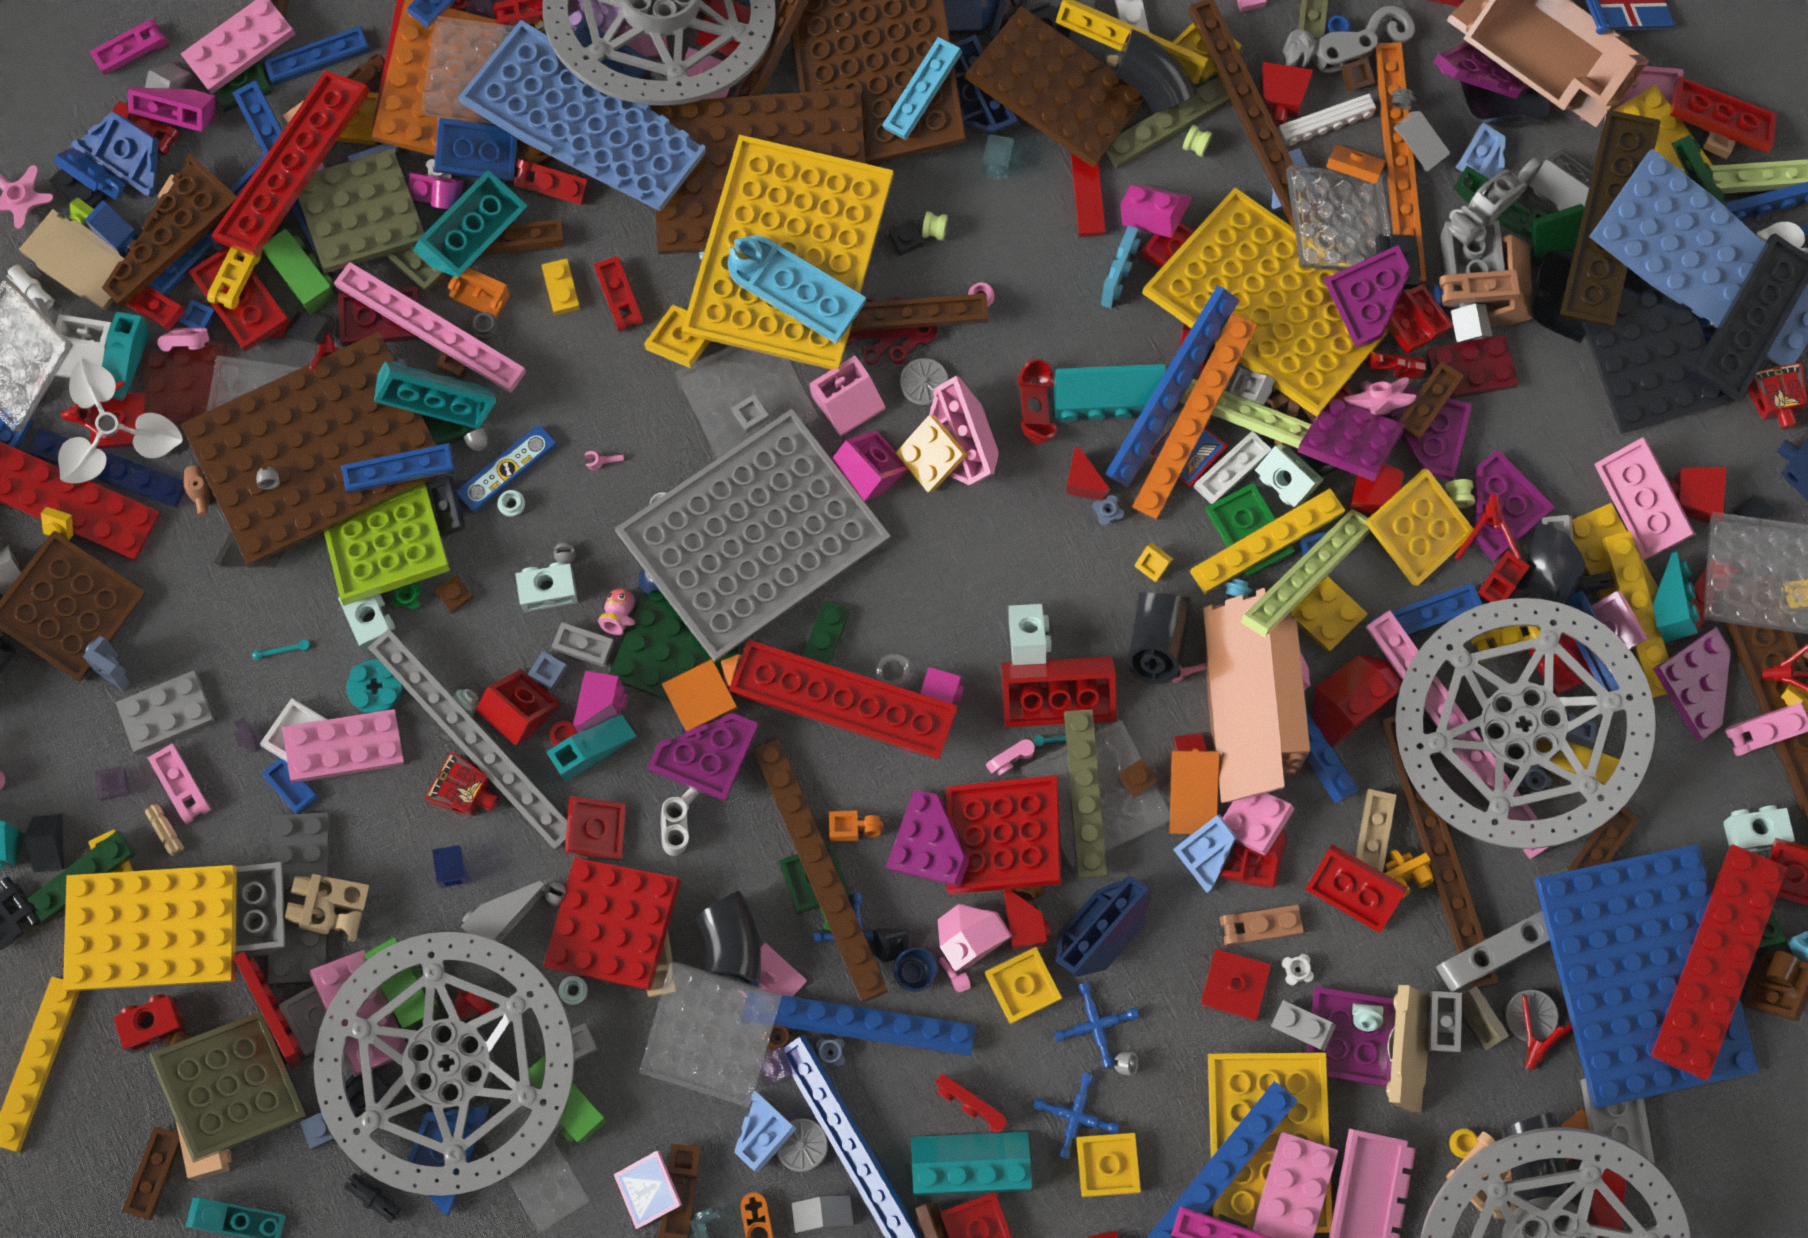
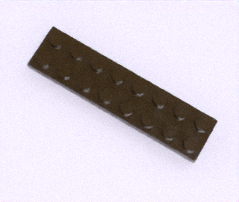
(1595, 274)

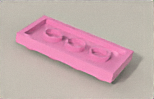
(237, 44)
(1644, 499)
(342, 746)
(328, 981)
(1294, 1188)

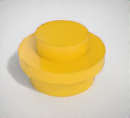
(1462, 1142)

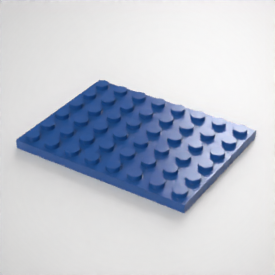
(1619, 954)

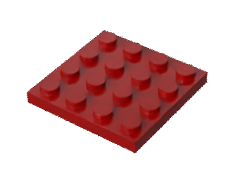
(1007, 833)
(612, 924)

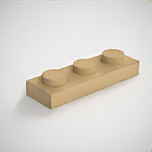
(1375, 828)

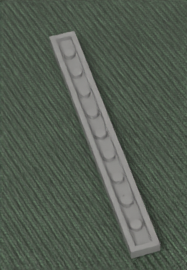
(471, 738)

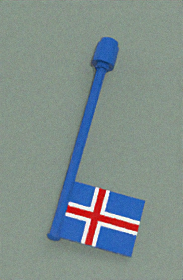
(1629, 15)

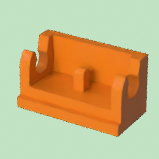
(479, 292)

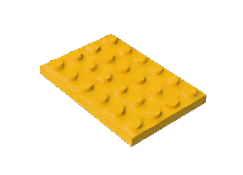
(150, 928)
(1234, 1088)

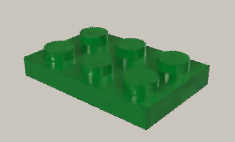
(1240, 516)

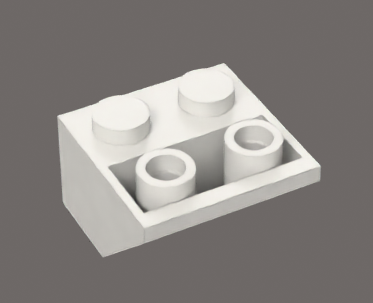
(87, 339)

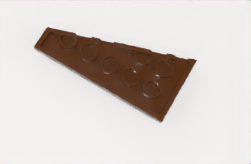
(174, 225)

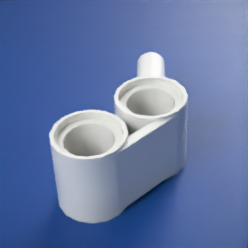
(676, 826)

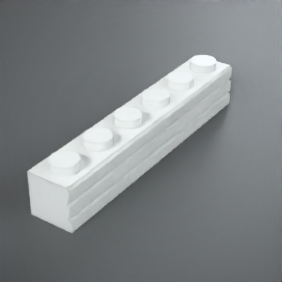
(1326, 120)

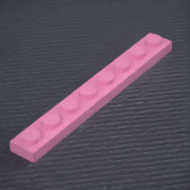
(430, 327)

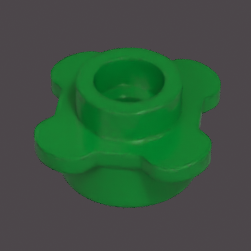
(411, 602)

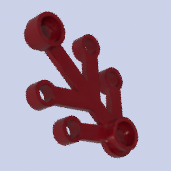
(889, 337)

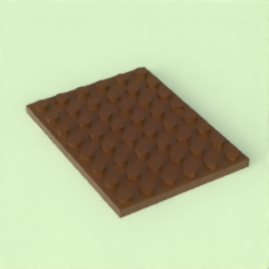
(879, 50)
(810, 121)
(305, 431)

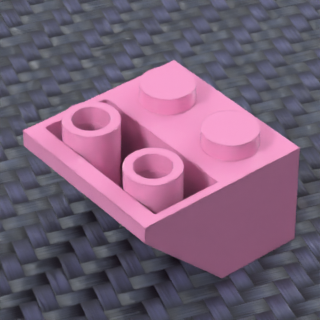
(847, 396)

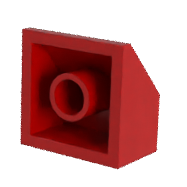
(517, 706)

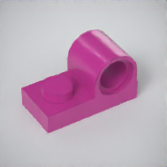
(437, 190)

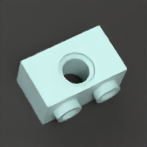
(1303, 481)
(561, 593)
(369, 631)
(1028, 635)
(1773, 821)

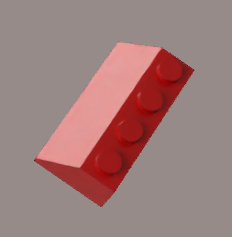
(1044, 691)

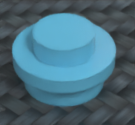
(1238, 588)

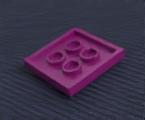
(1351, 439)
(1351, 1052)

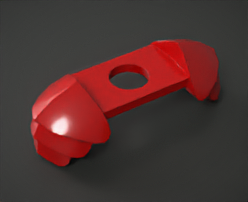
(1033, 383)

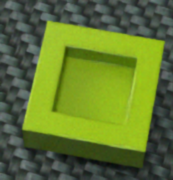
(80, 211)

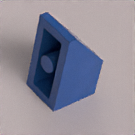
(111, 228)

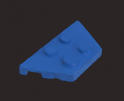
(123, 151)
(426, 1156)

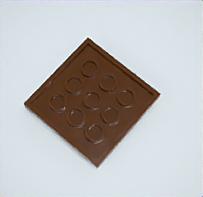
(65, 604)

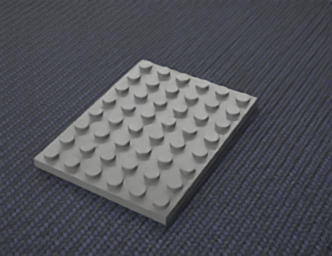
(752, 534)

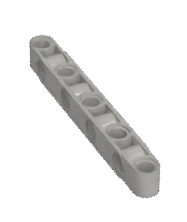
(1495, 952)

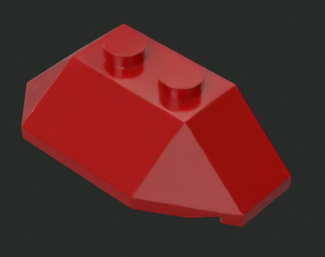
(1354, 696)

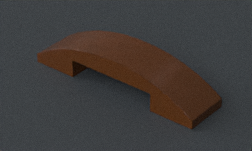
(684, 1171)

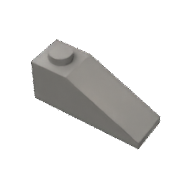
(502, 914)

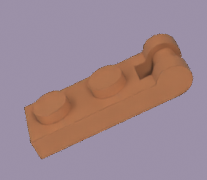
(1479, 287)
(1262, 925)

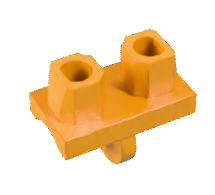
(1405, 868)

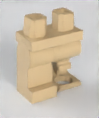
(321, 898)

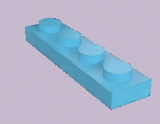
(922, 88)

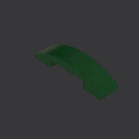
(1515, 217)

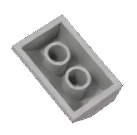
(1562, 181)
(1472, 258)
(260, 909)

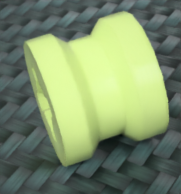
(1197, 140)
(934, 226)
(1460, 492)

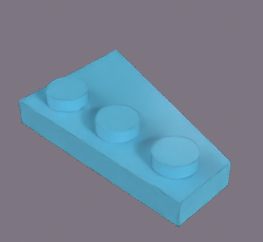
(1121, 268)

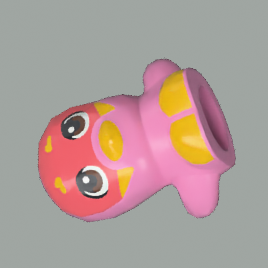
(617, 608)

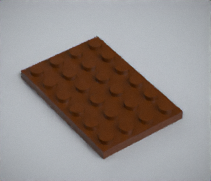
(1055, 86)

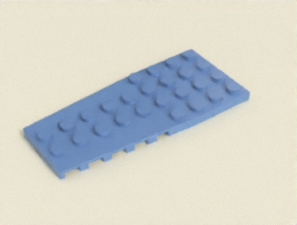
(550, 108)
(1690, 247)

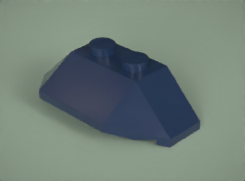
(970, 14)
(978, 108)
(1103, 927)

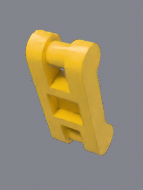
(234, 276)
(1504, 637)

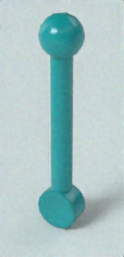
(303, 645)
(1039, 741)

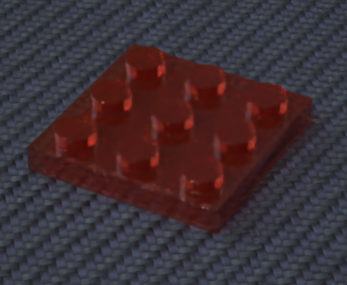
(179, 380)

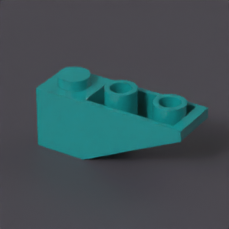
(124, 349)
(1673, 603)
(590, 746)
(234, 1220)

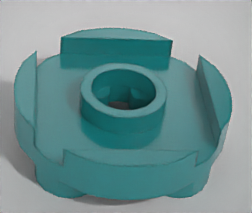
(363, 698)

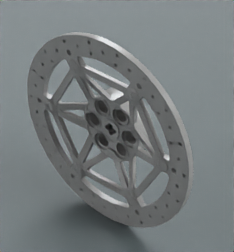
(657, 20)
(1501, 800)
(522, 1092)
(1556, 1143)

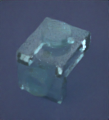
(702, 1219)

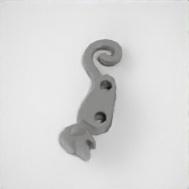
(1345, 47)
(1490, 202)

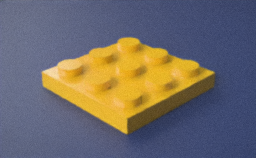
(1420, 527)

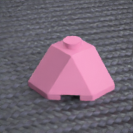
(970, 934)

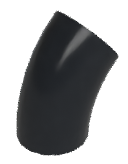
(1153, 72)
(1158, 637)
(731, 939)
(1538, 1167)

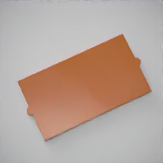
(1193, 790)

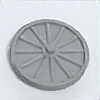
(920, 380)
(1542, 1011)
(805, 1147)

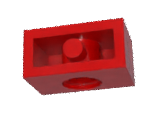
(166, 1021)

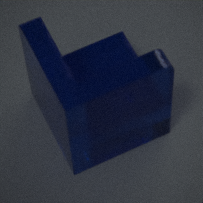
(449, 866)

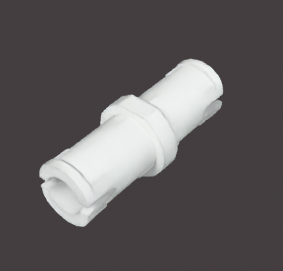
(29, 286)

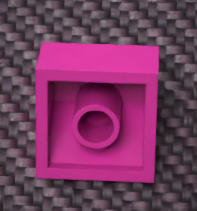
(1153, 209)
(869, 464)
(599, 700)

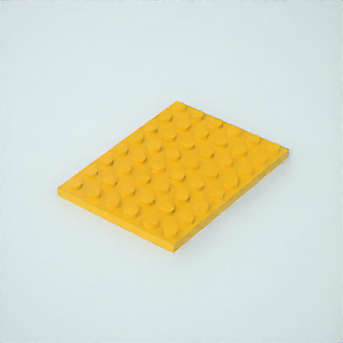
(808, 205)
(1257, 261)

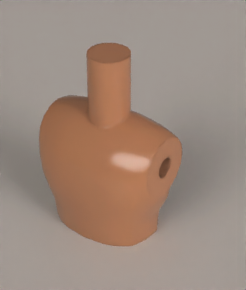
(197, 489)

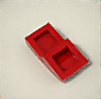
(1503, 578)

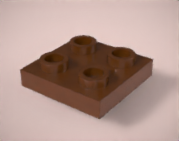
(1778, 986)

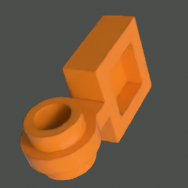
(845, 826)

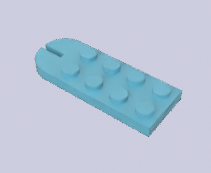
(794, 286)

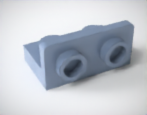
(102, 659)

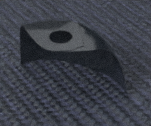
(1504, 110)
(1553, 281)
(1552, 563)

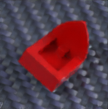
(469, 1005)

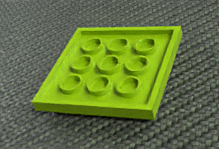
(386, 547)

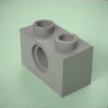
(1444, 1021)

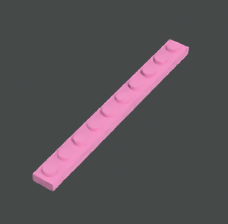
(1400, 653)

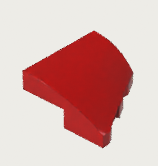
(1404, 366)
(1254, 868)

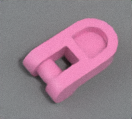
(190, 337)
(1003, 762)

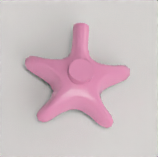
(21, 197)
(1382, 396)

